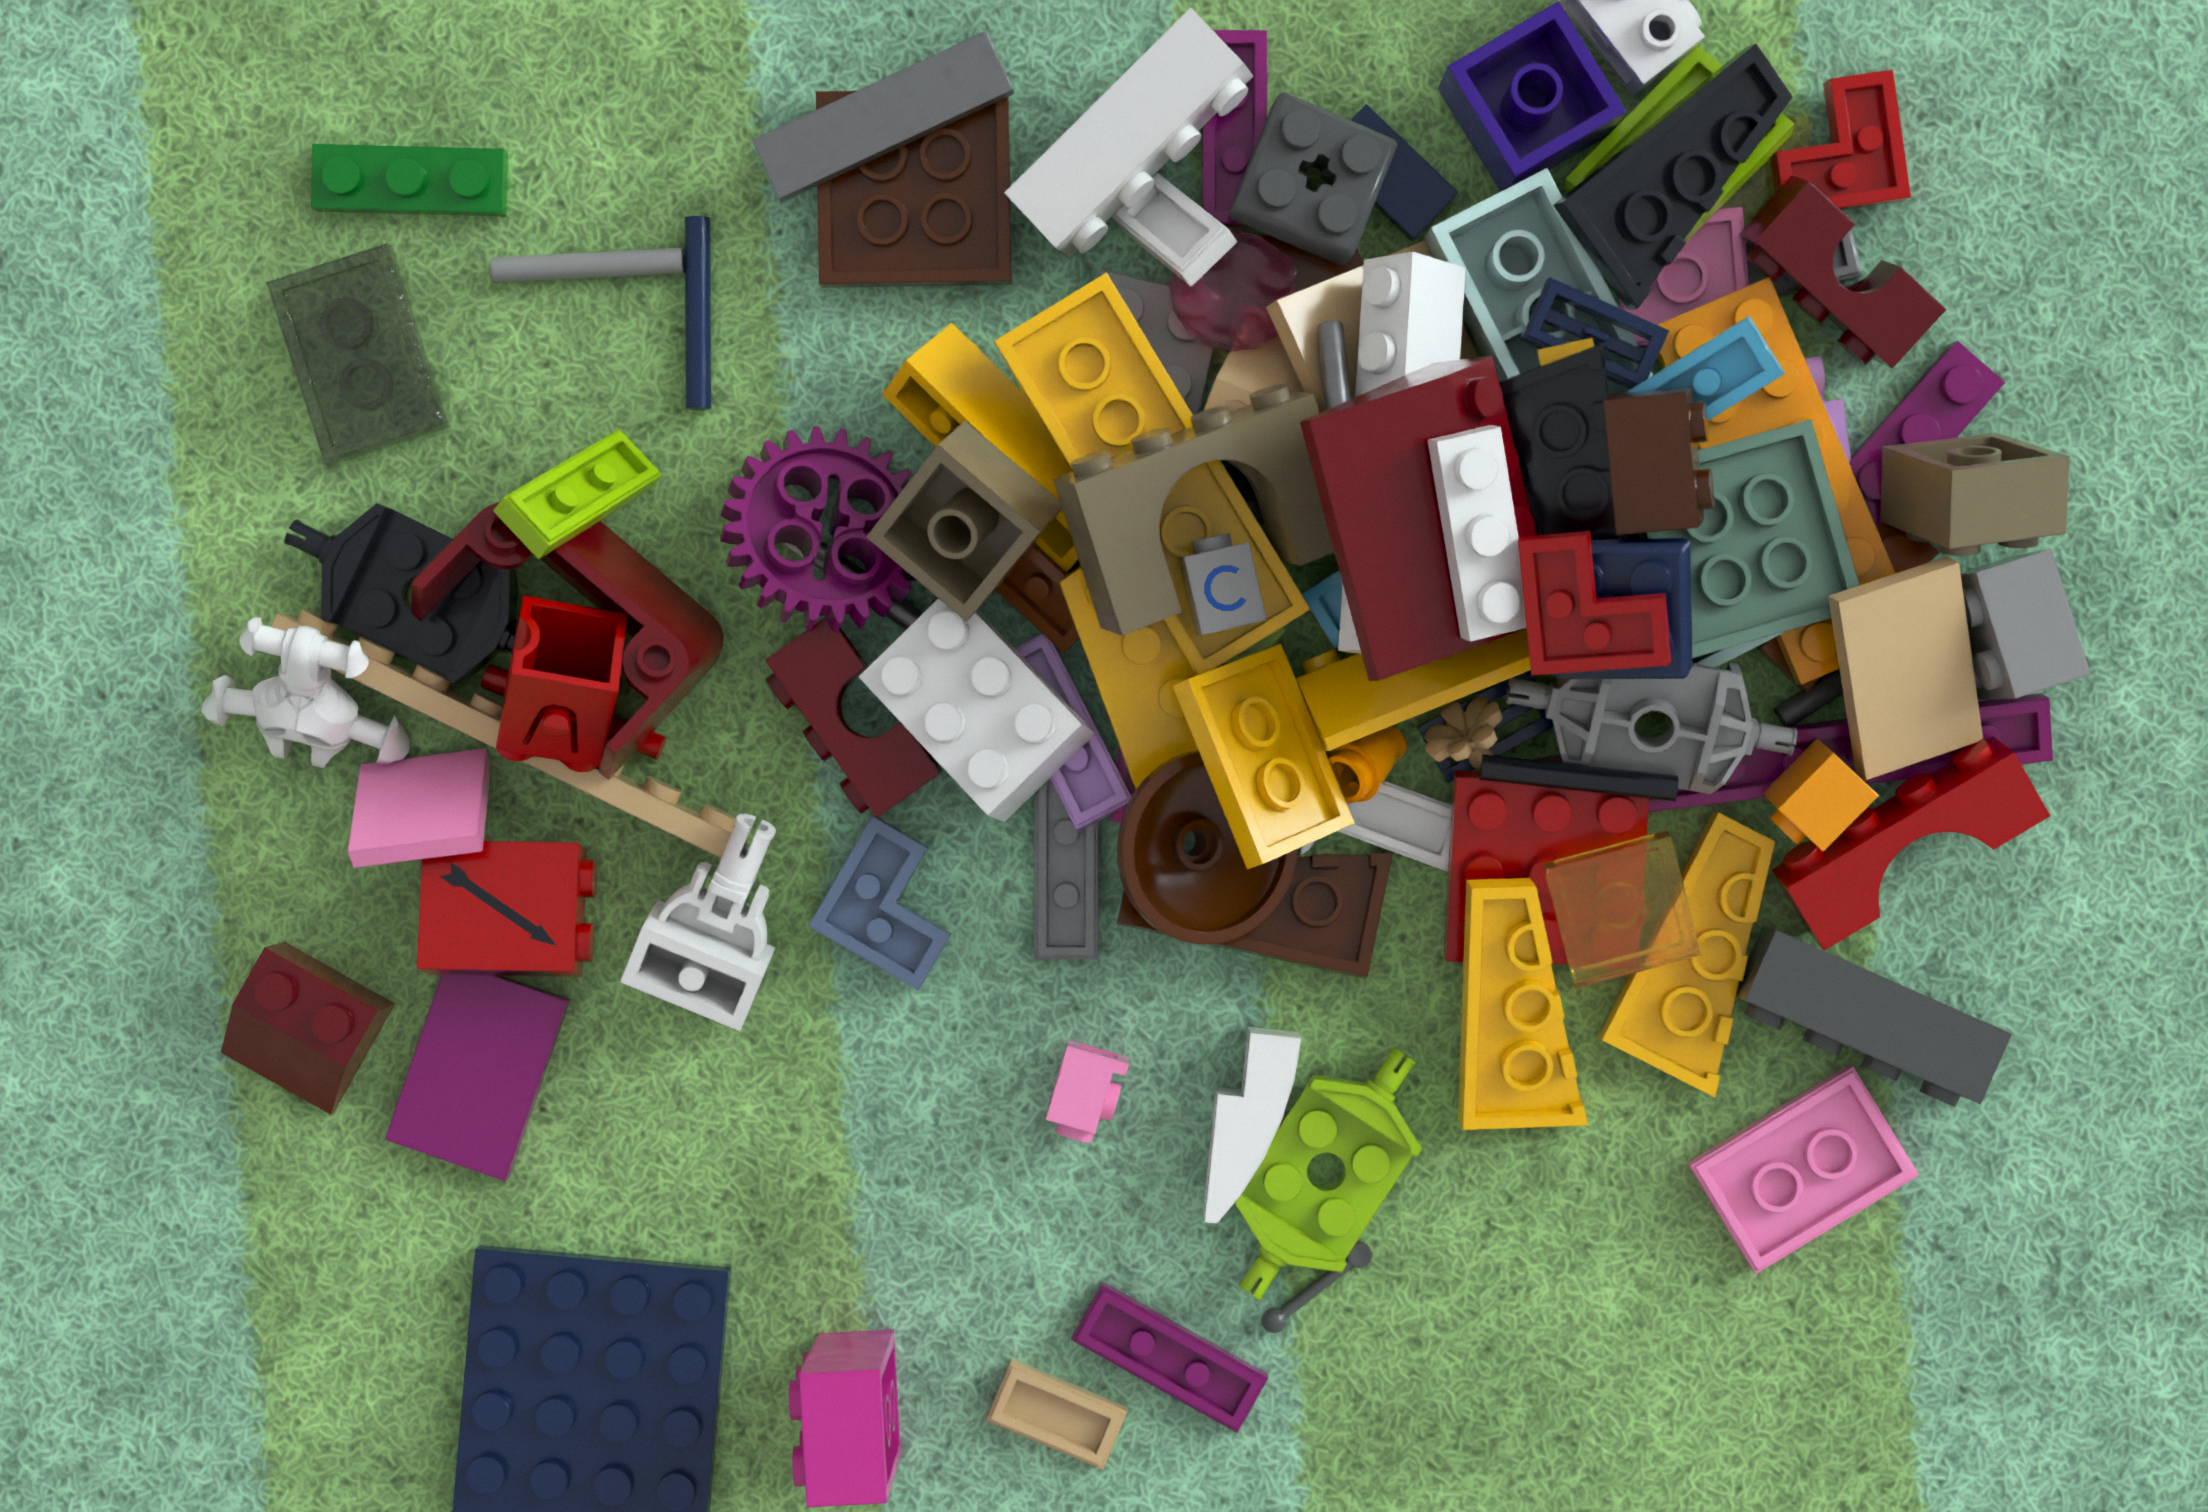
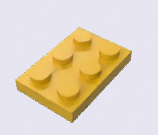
(1263, 755)

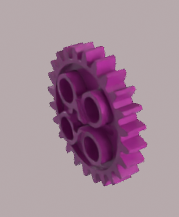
(768, 516)

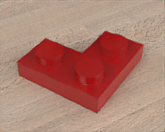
(1866, 150)
(1572, 627)

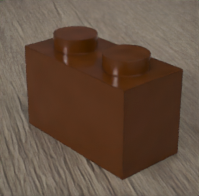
(1657, 460)

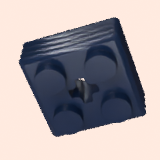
(1642, 569)

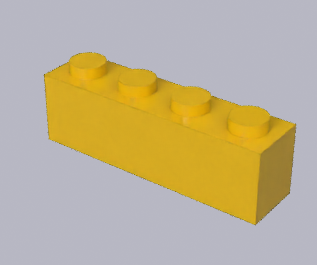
(957, 383)

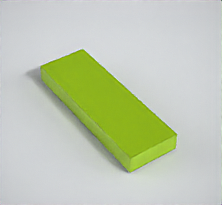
(577, 493)

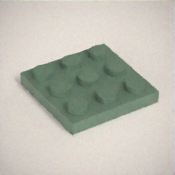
(1768, 544)

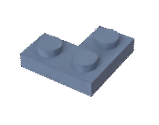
(864, 908)

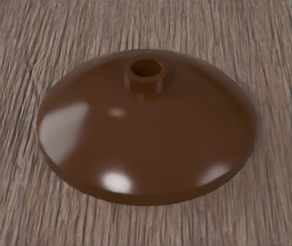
(1198, 893)

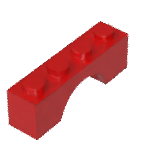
(1974, 795)

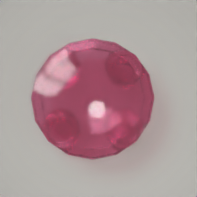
(1234, 295)

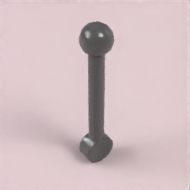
(1275, 1319)

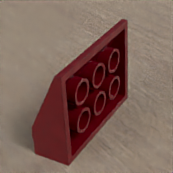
(1385, 510)

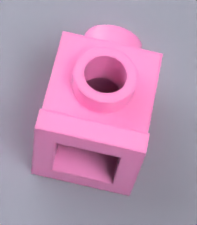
(1085, 1090)

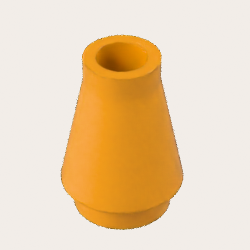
(1366, 763)

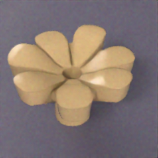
(1465, 733)

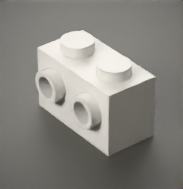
(1638, 36)

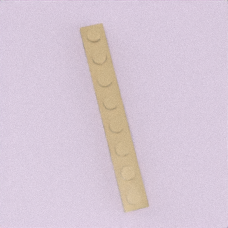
(480, 718)

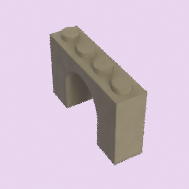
(1119, 500)

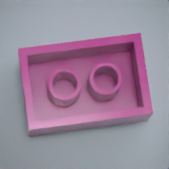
(848, 1419)

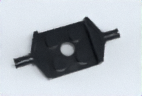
(368, 585)

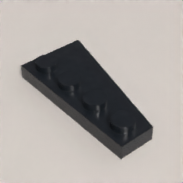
(1657, 187)

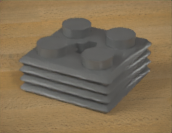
(1274, 192)

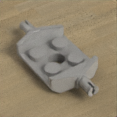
(1706, 733)

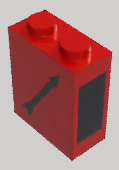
(507, 911)

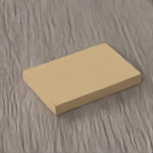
(1337, 300)
(1906, 667)

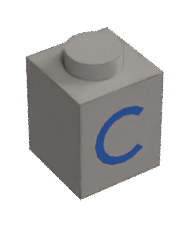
(1221, 585)

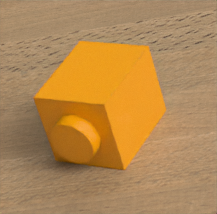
(1818, 796)

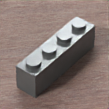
(1872, 1015)

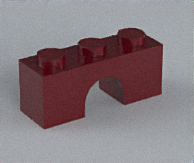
(1798, 240)
(814, 676)

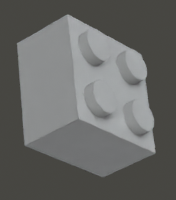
(2020, 627)

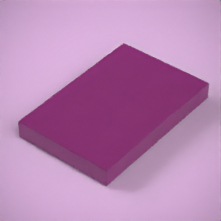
(478, 1071)

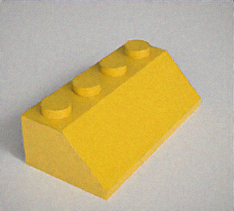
(1352, 707)

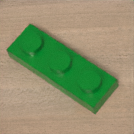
(409, 180)

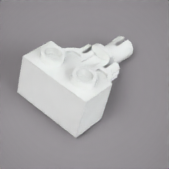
(705, 943)

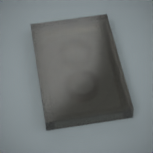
(358, 354)

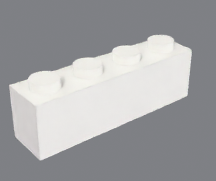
(1130, 135)

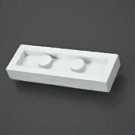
(1479, 531)

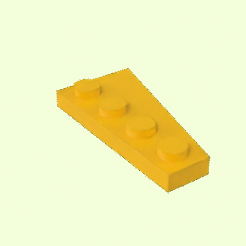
(1134, 682)
(1683, 1010)
(1512, 1017)

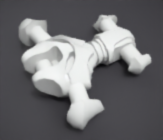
(303, 699)

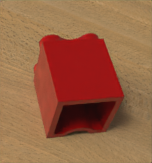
(571, 665)

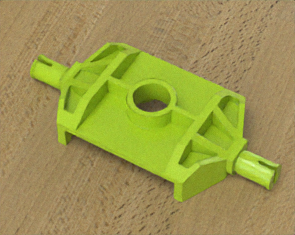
(1318, 1224)

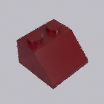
(303, 1025)

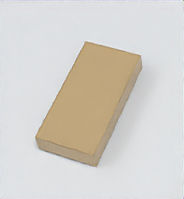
(1057, 1413)

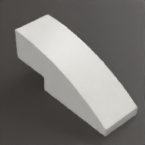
(1246, 1125)

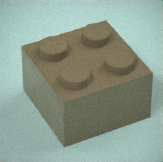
(1974, 492)
(964, 520)

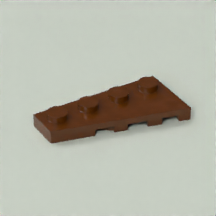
(1322, 920)

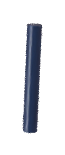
(697, 313)

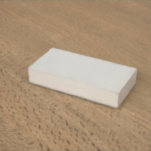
(1176, 231)
(1404, 824)

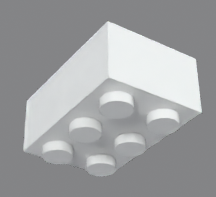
(977, 707)

